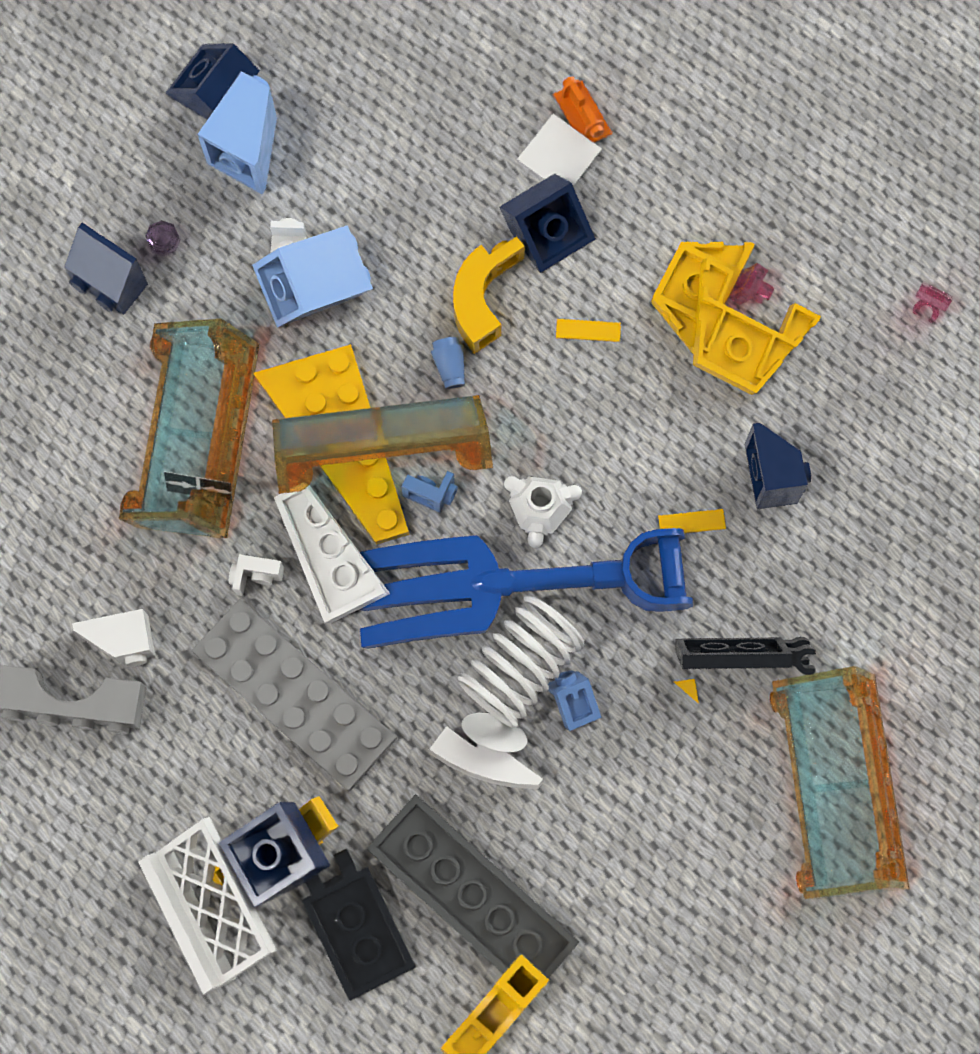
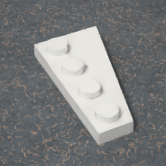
(329, 559)

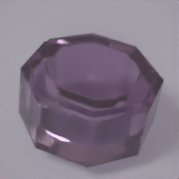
(162, 238)

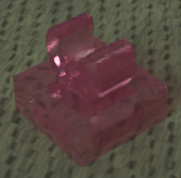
(751, 286)
(934, 298)

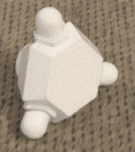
(540, 505)

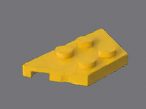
(679, 287)

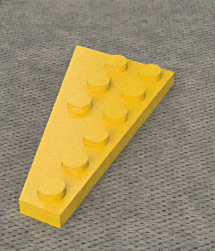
(334, 384)

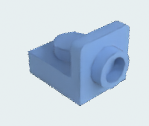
(425, 493)
(574, 699)

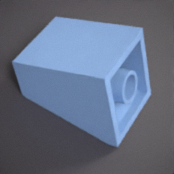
(242, 132)
(312, 275)

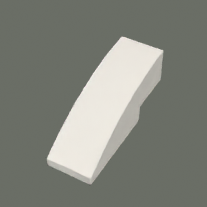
(482, 762)

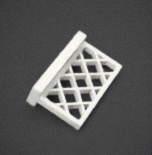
(189, 916)

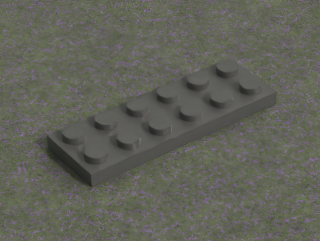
(469, 891)

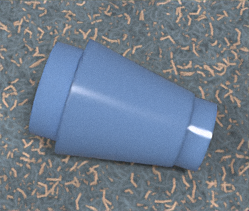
(449, 360)

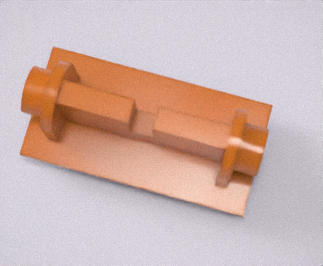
(581, 110)

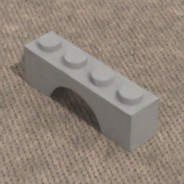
(114, 704)

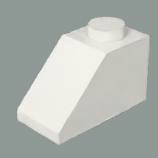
(121, 636)

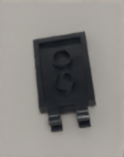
(745, 653)
(356, 928)

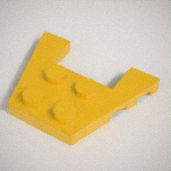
(736, 345)

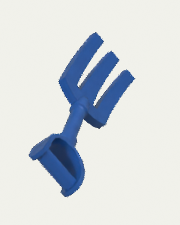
(486, 584)

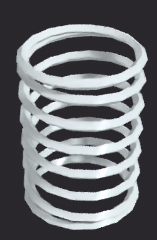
(542, 627)

